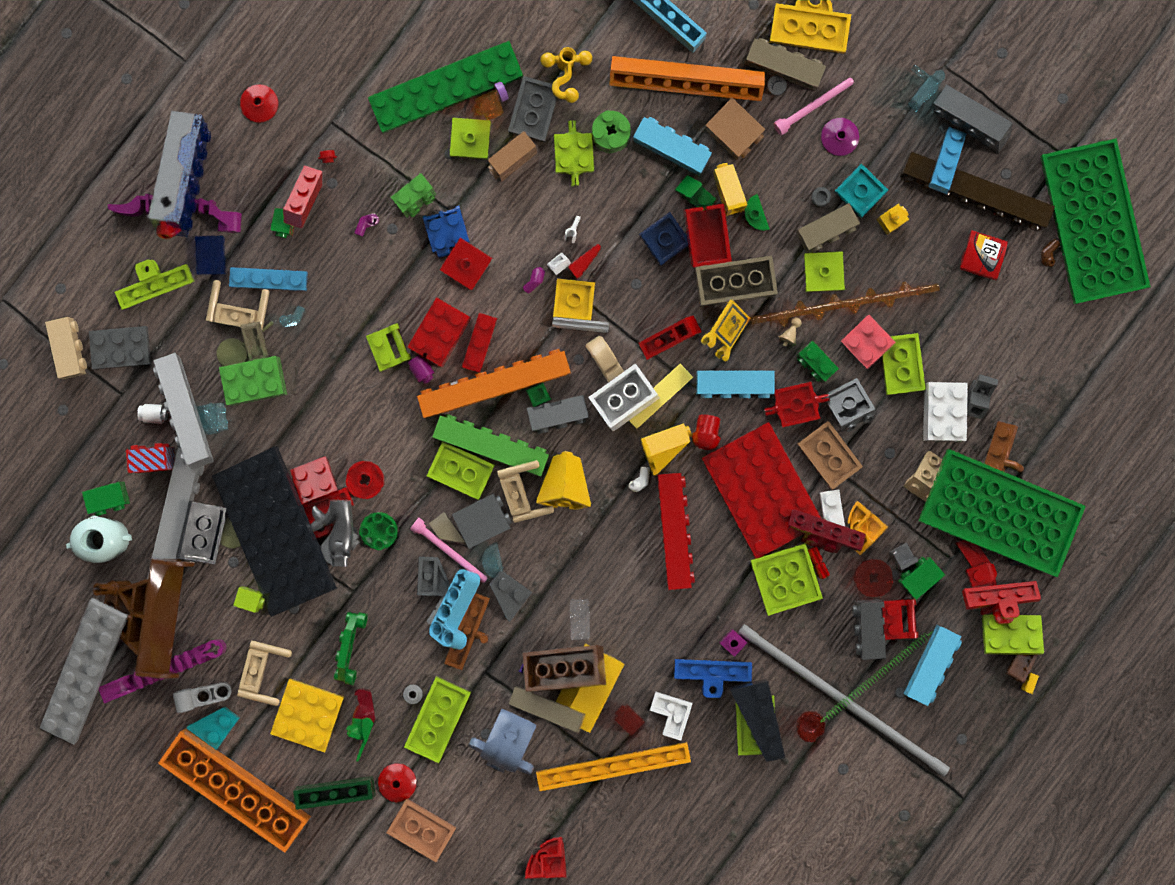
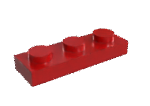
(479, 342)

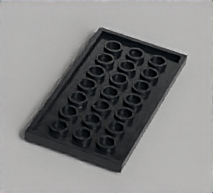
(274, 531)

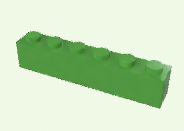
(489, 445)

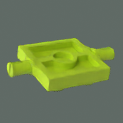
(573, 153)

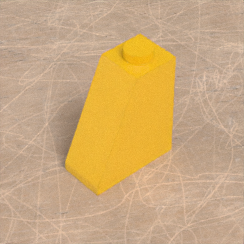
(729, 189)

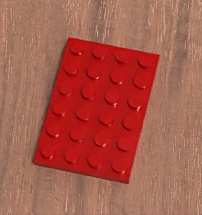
(759, 488)

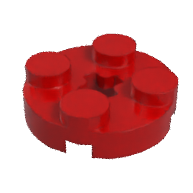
(354, 477)

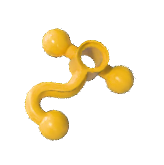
(548, 60)

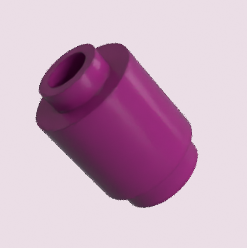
(421, 369)

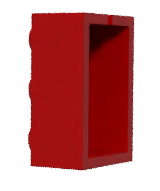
(707, 235)
(439, 332)

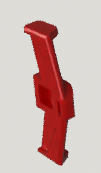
(982, 570)

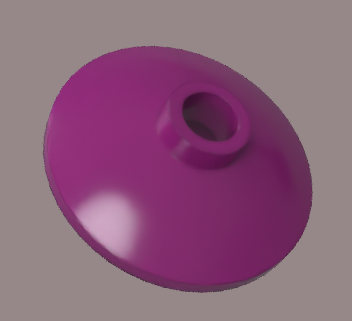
(836, 145)

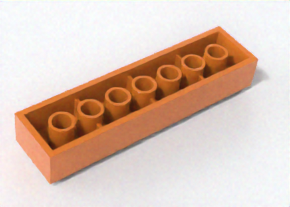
(234, 789)

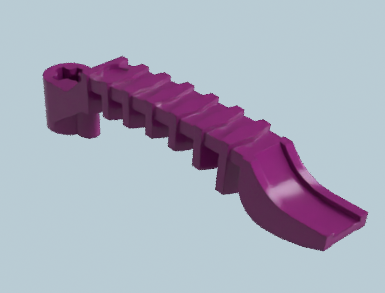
(227, 221)
(178, 664)

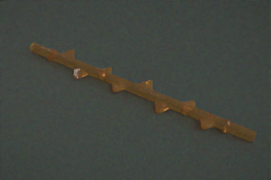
(853, 304)

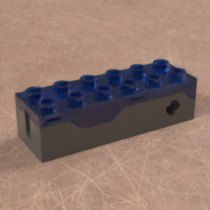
(179, 175)

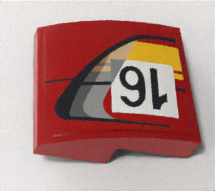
(983, 255)

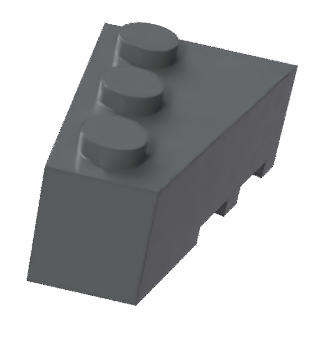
(558, 414)
(869, 629)

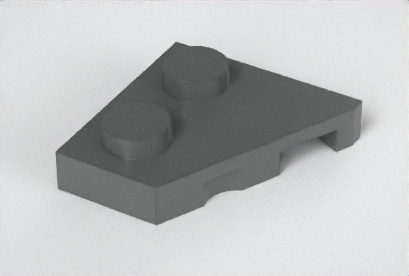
(431, 577)
(509, 593)

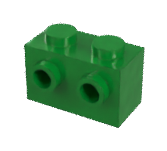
(817, 362)
(106, 497)
(920, 577)

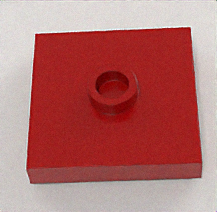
(466, 263)

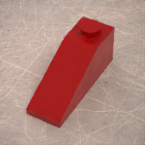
(670, 337)

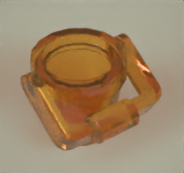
(488, 105)

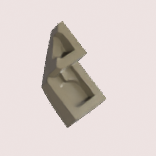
(446, 530)

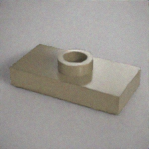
(254, 341)

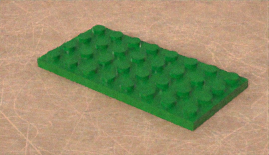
(1095, 221)
(1002, 513)

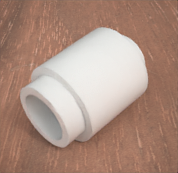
(152, 413)

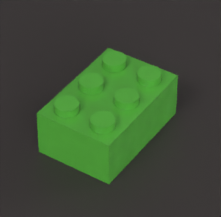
(253, 381)

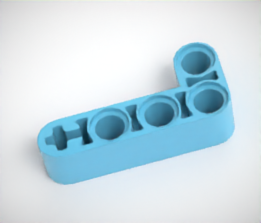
(452, 610)

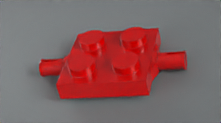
(797, 404)

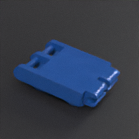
(445, 231)

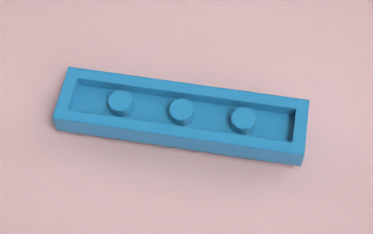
(947, 160)
(268, 279)

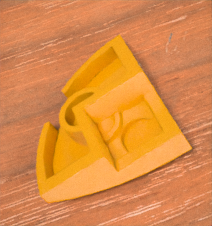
(865, 521)

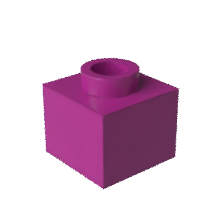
(732, 635)

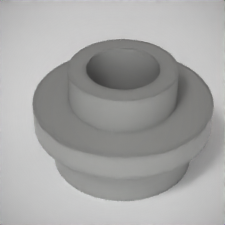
(417, 690)

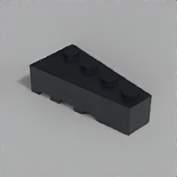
(759, 713)

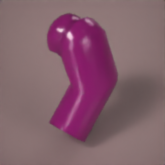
(366, 222)
(536, 279)

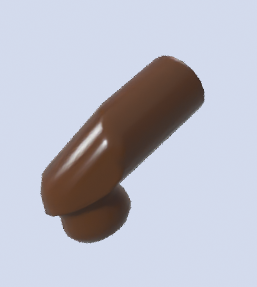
(1047, 253)

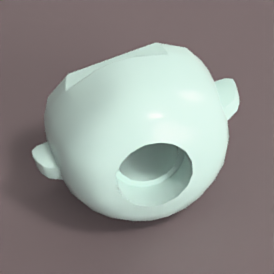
(114, 535)

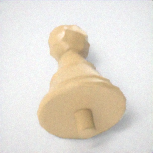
(789, 336)

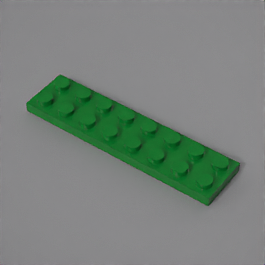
(445, 87)

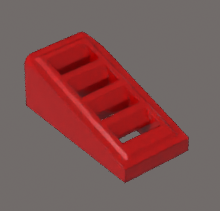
(580, 265)

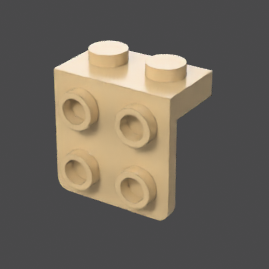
(922, 480)

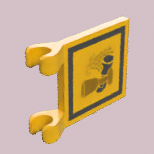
(726, 329)

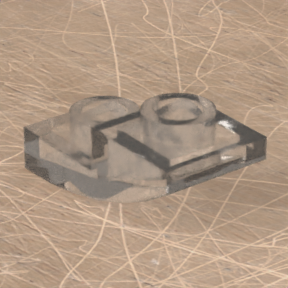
(580, 619)

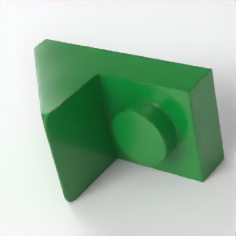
(695, 193)

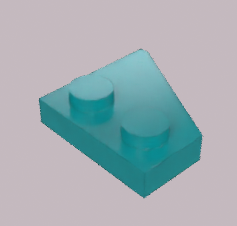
(215, 727)

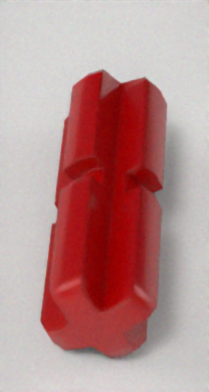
(819, 565)

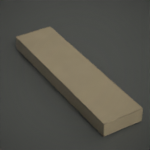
(547, 709)

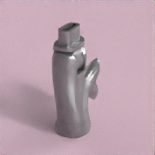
(342, 533)

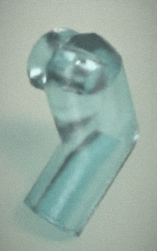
(293, 319)

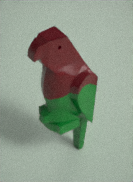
(362, 718)

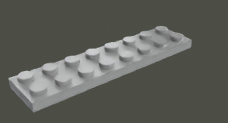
(83, 671)

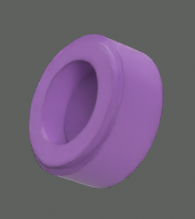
(502, 91)

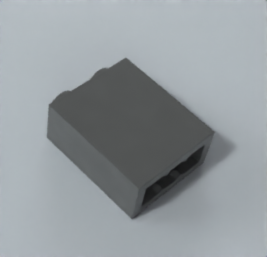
(482, 520)

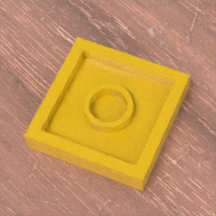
(574, 299)

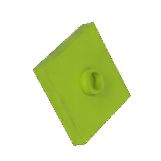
(470, 138)
(824, 271)

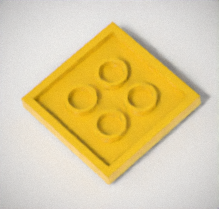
(307, 715)

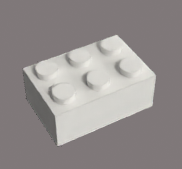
(624, 397)
(945, 411)

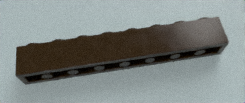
(981, 193)

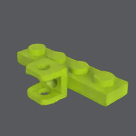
(153, 283)

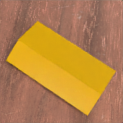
(592, 699)

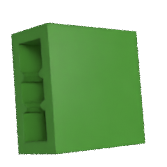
(414, 196)

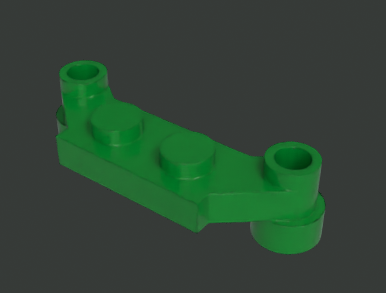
(346, 639)

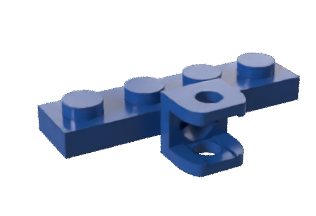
(713, 673)

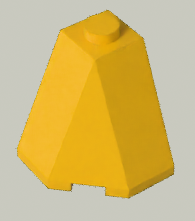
(664, 446)
(565, 483)

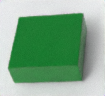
(538, 395)

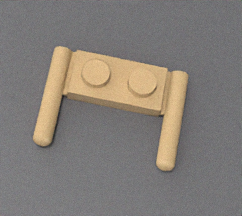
(235, 315)
(516, 495)
(254, 672)

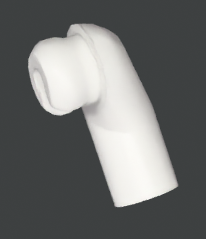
(642, 481)

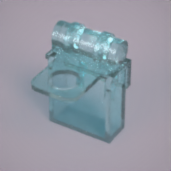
(927, 89)
(213, 417)

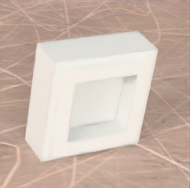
(559, 263)

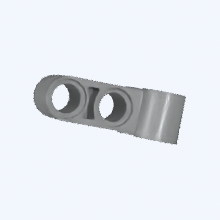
(188, 698)

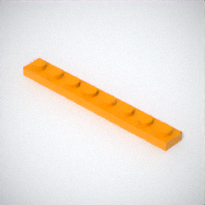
(613, 766)

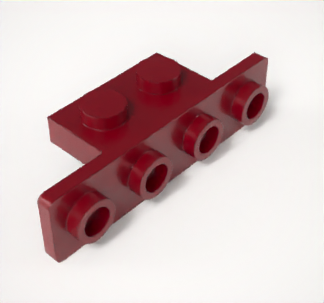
(825, 533)

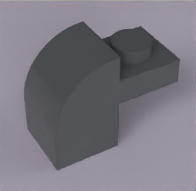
(979, 396)

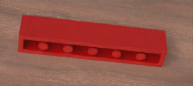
(674, 531)

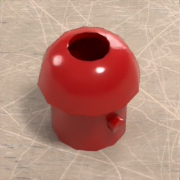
(706, 432)

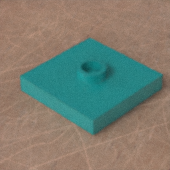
(861, 190)

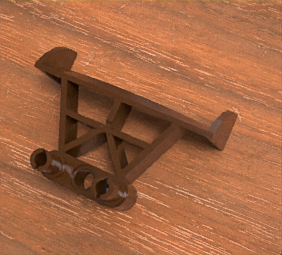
(151, 614)

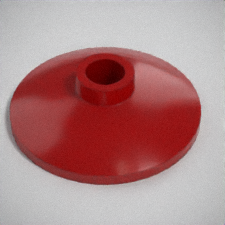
(263, 111)
(399, 773)

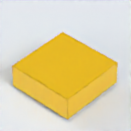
(1030, 683)

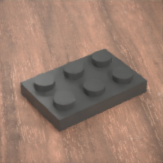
(533, 109)
(120, 347)

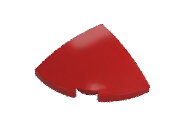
(548, 861)

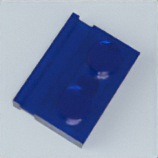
(210, 255)

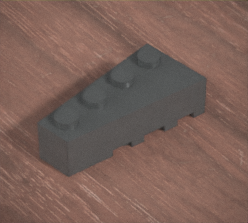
(973, 118)

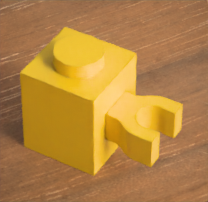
(893, 218)

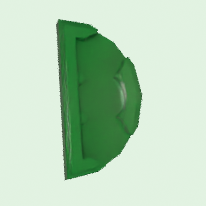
(755, 215)

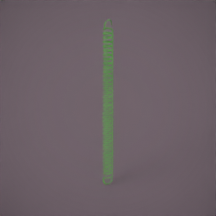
(874, 677)

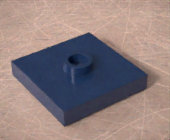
(664, 238)

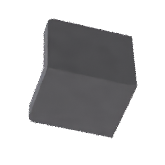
(903, 556)

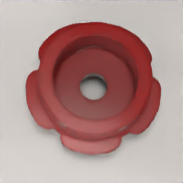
(327, 156)

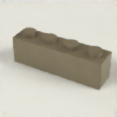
(780, 62)

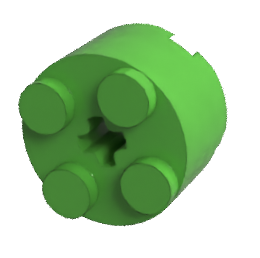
(607, 121)

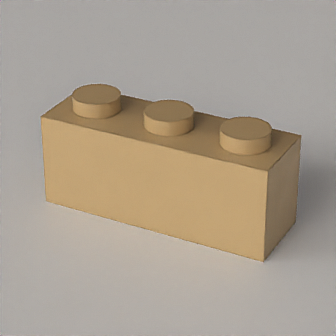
(66, 347)

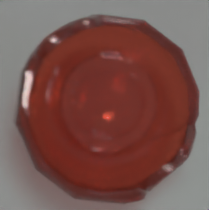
(810, 726)

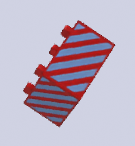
(150, 459)

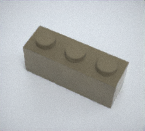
(828, 228)

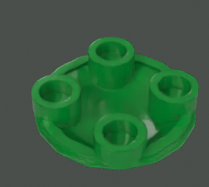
(378, 530)

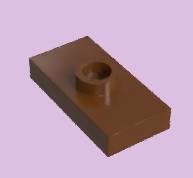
(1021, 667)

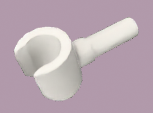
(572, 231)

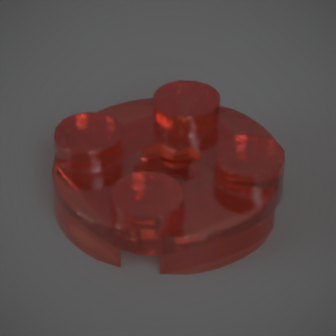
(884, 577)

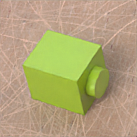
(249, 599)

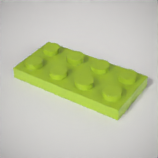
(437, 719)

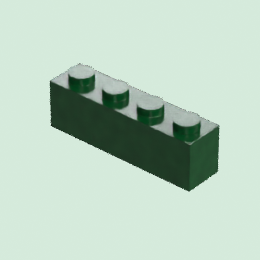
(334, 792)

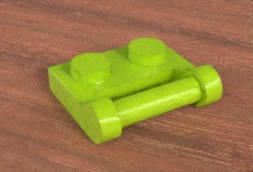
(382, 349)

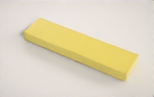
(665, 389)

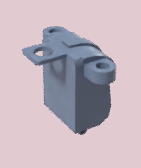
(506, 743)

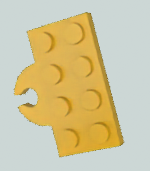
(810, 26)

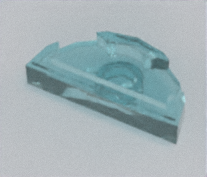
(491, 560)

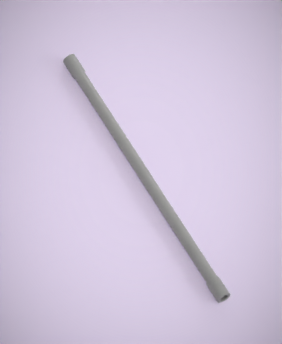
(931, 761)

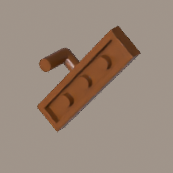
(1001, 447)
(469, 626)

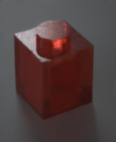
(628, 719)

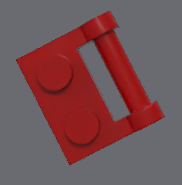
(893, 619)

